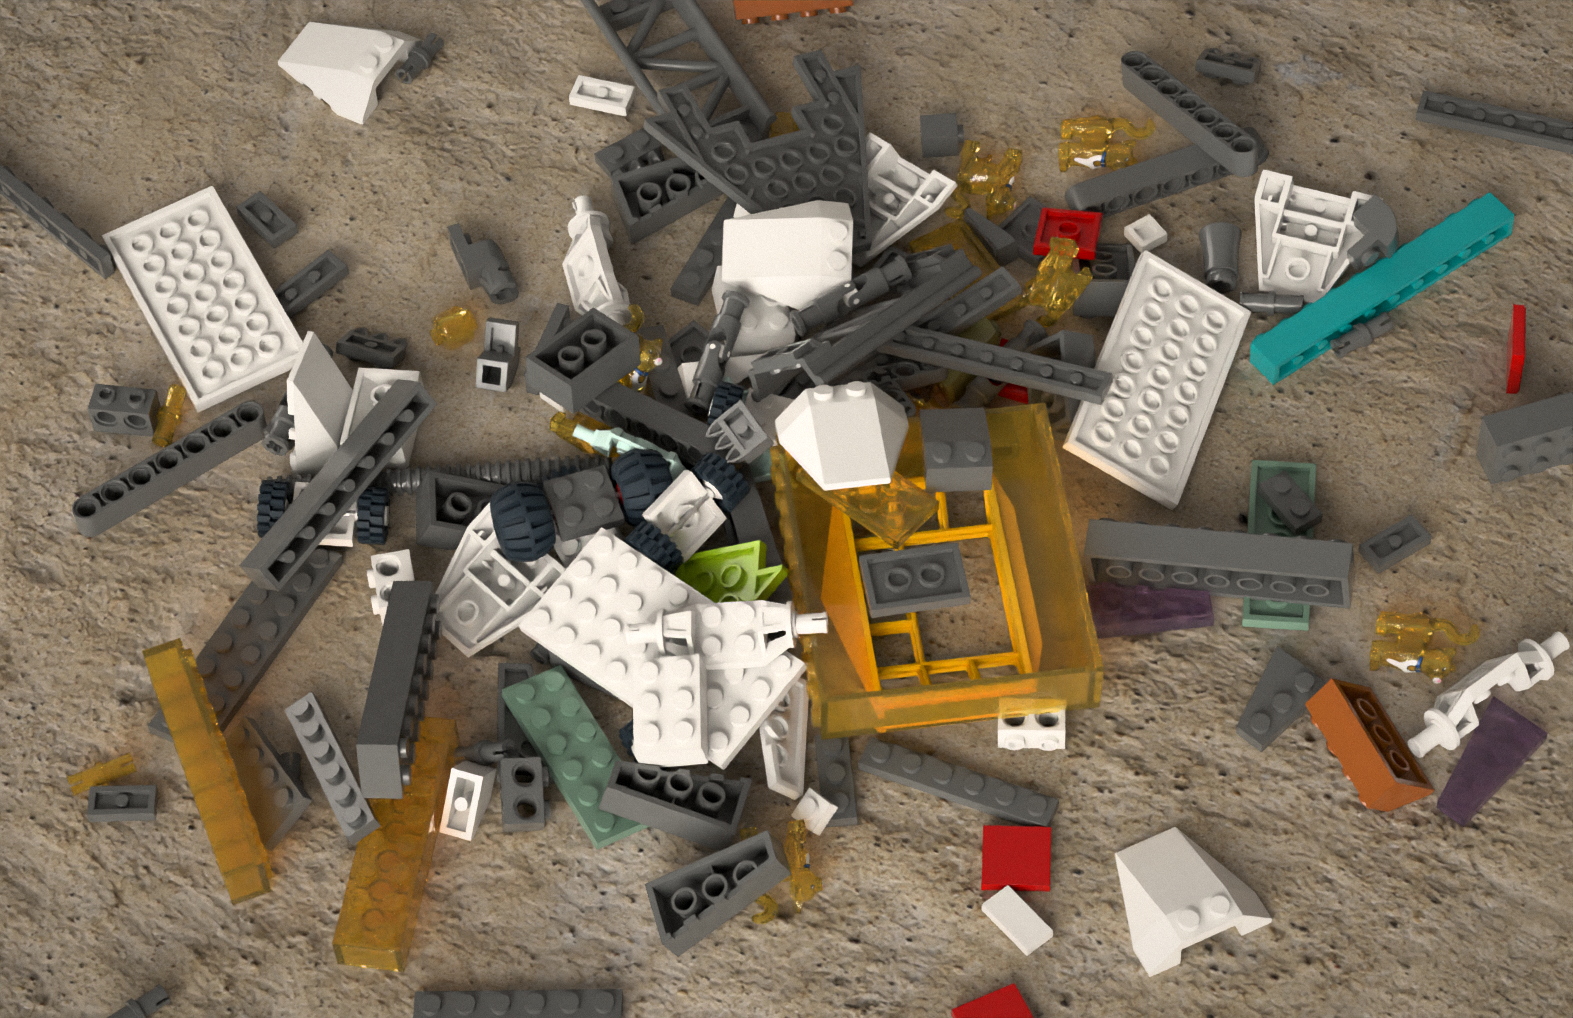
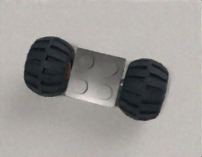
(577, 504)

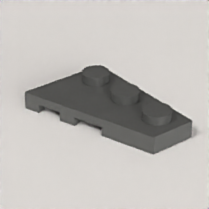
(1277, 699)

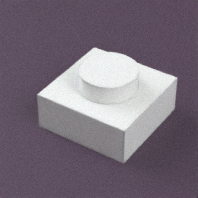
(1145, 234)
(815, 811)

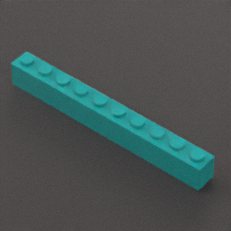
(1381, 287)

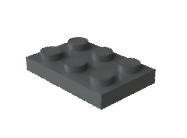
(914, 580)

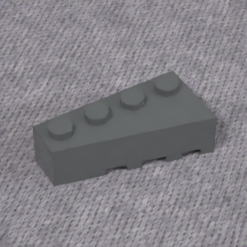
(659, 195)
(677, 802)
(714, 889)

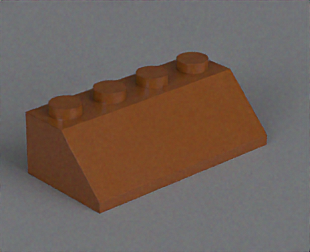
(751, 10)
(1367, 746)

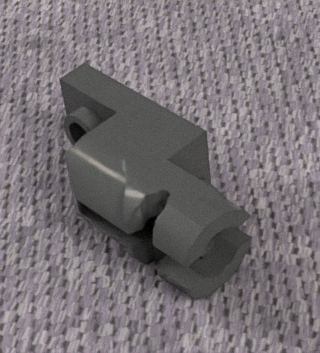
(483, 266)

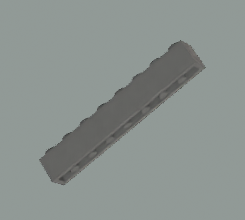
(338, 485)

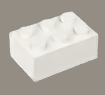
(763, 321)
(670, 711)

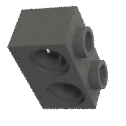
(124, 410)
(516, 794)

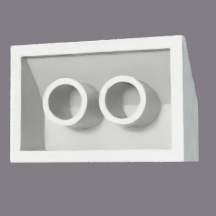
(368, 389)

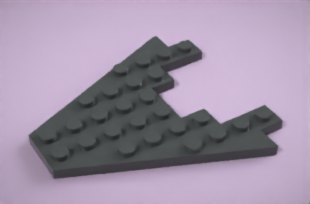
(804, 166)

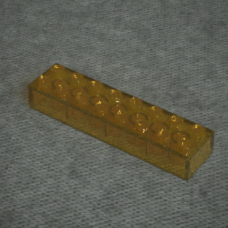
(209, 770)
(396, 858)

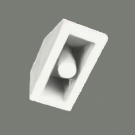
(467, 799)

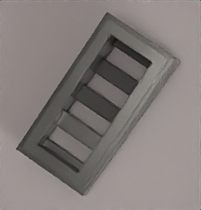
(998, 242)

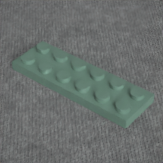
(1264, 520)
(571, 748)

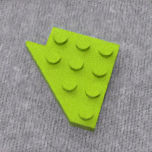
(732, 573)

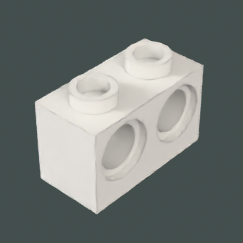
(396, 564)
(1032, 732)

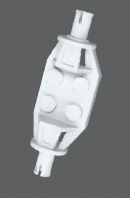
(589, 265)
(728, 632)
(1455, 704)

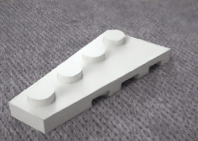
(784, 742)

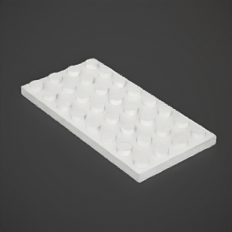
(205, 298)
(1167, 369)
(616, 585)

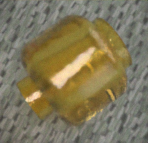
(453, 328)

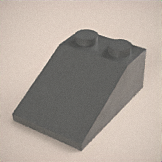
(1111, 276)
(1069, 348)
(956, 450)
(447, 507)

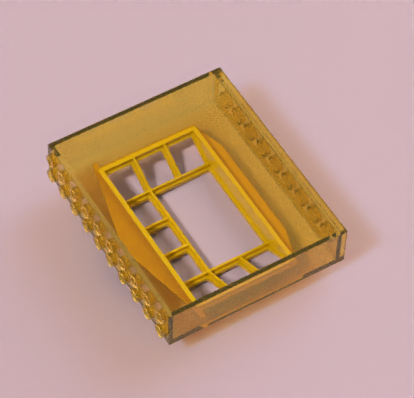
(1036, 576)

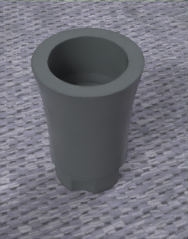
(1220, 255)

